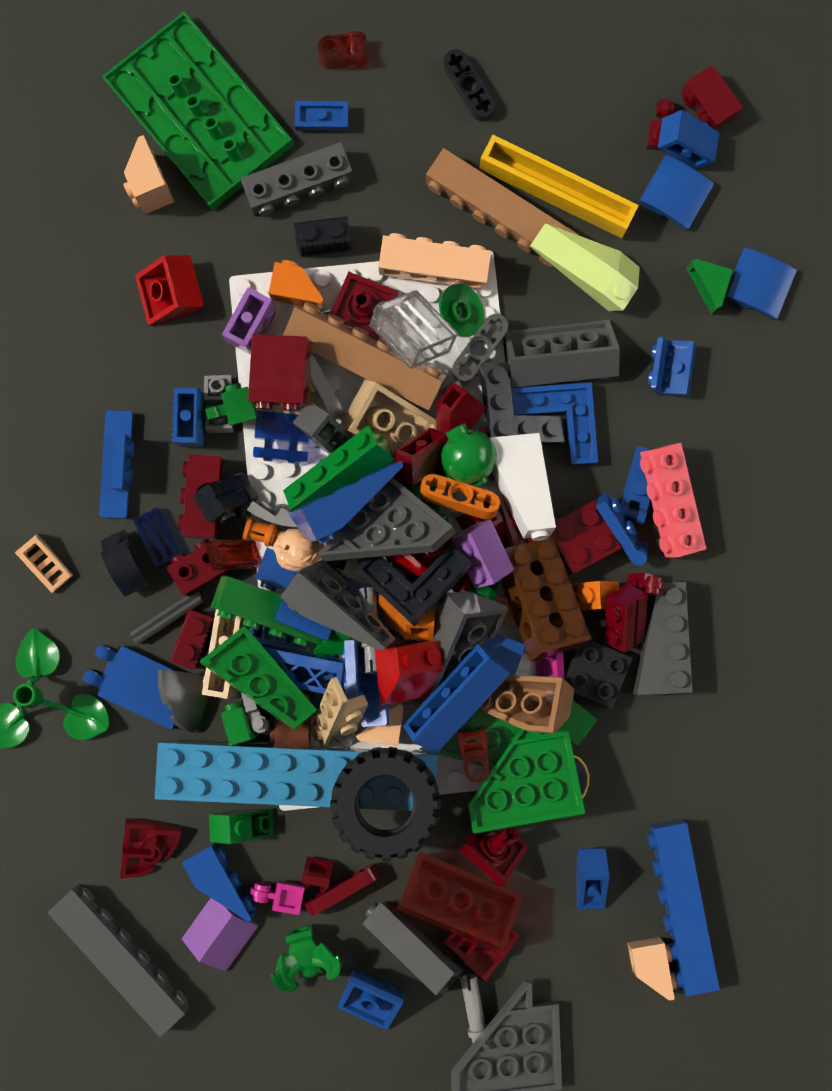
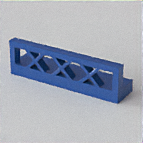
(311, 662)

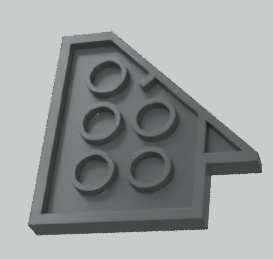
(389, 525)
(515, 1050)

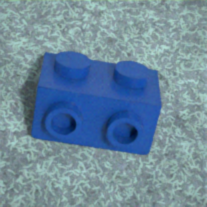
(672, 367)

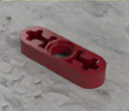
(342, 889)

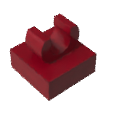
(317, 873)

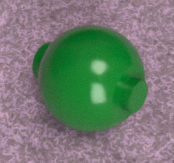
(468, 455)

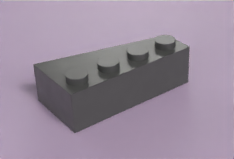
(665, 652)

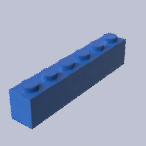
(683, 907)

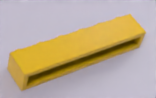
(557, 186)

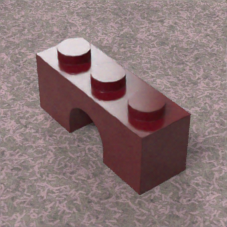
(198, 472)

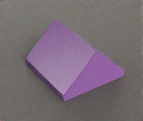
(218, 935)

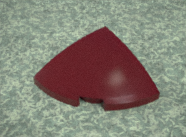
(145, 845)
(478, 957)

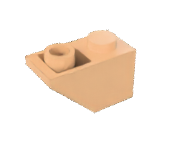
(650, 964)

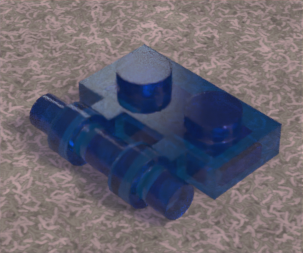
(279, 427)

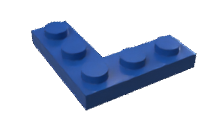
(576, 402)

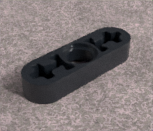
(453, 74)

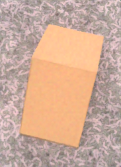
(385, 734)

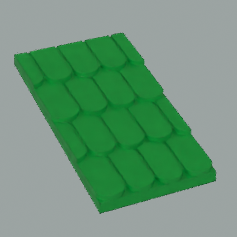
(198, 110)

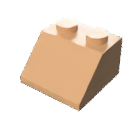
(145, 180)

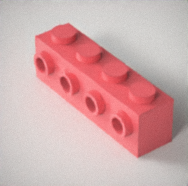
(672, 500)

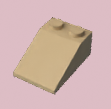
(386, 414)

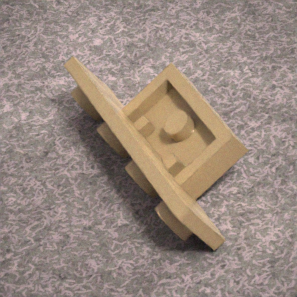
(337, 714)

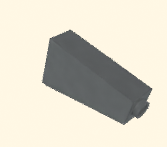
(412, 948)

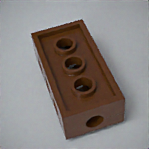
(543, 600)

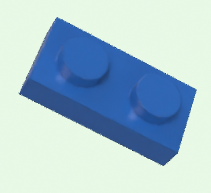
(321, 115)

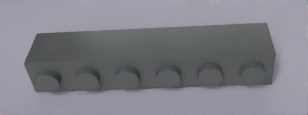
(119, 959)

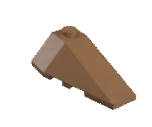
(531, 702)

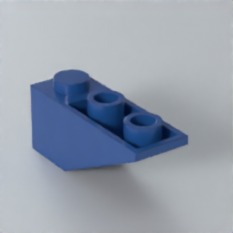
(214, 878)

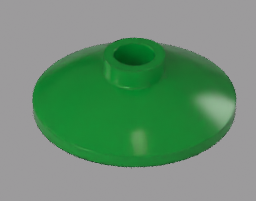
(461, 309)

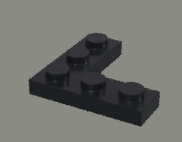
(500, 415)
(415, 599)

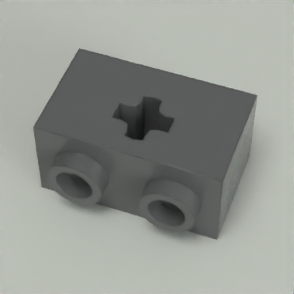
(321, 428)

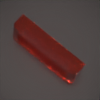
(233, 554)

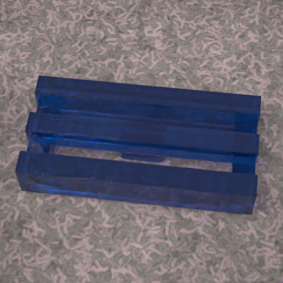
(147, 518)

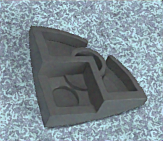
(184, 697)

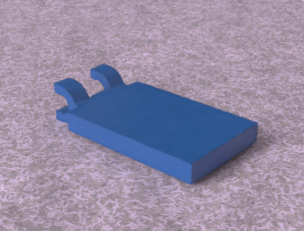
(131, 683)

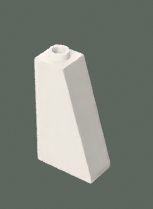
(524, 484)

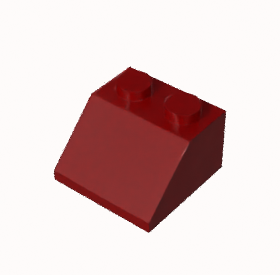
(169, 289)
(407, 670)

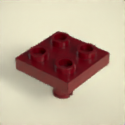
(358, 300)
(495, 852)

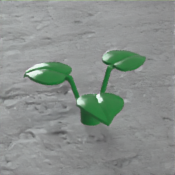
(39, 657)

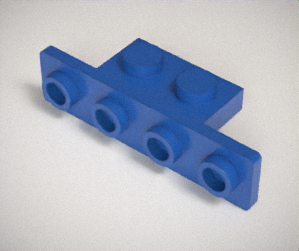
(116, 464)
(358, 683)

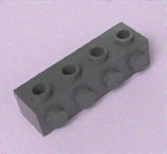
(297, 179)

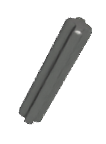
(166, 617)

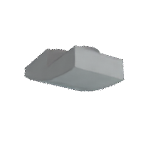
(213, 387)
(266, 512)

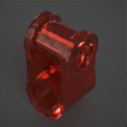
(345, 54)
(474, 752)

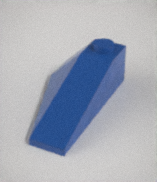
(332, 512)

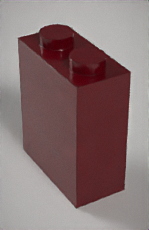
(279, 371)

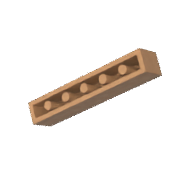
(488, 201)
(365, 355)

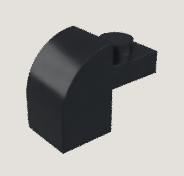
(123, 563)

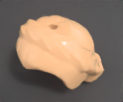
(301, 551)

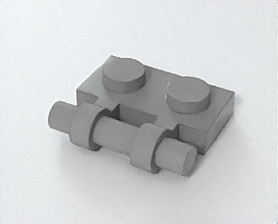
(257, 716)

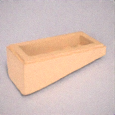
(29, 561)

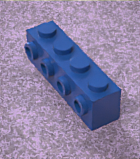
(461, 696)

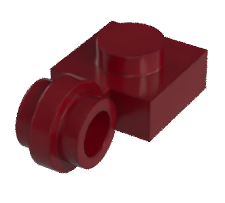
(663, 109)
(646, 583)

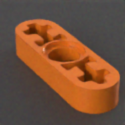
(455, 486)

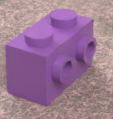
(249, 318)
(485, 550)

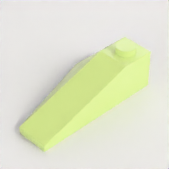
(595, 268)

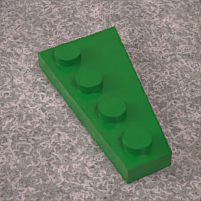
(256, 674)

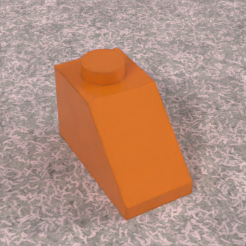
(293, 286)

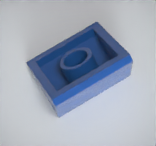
(371, 998)

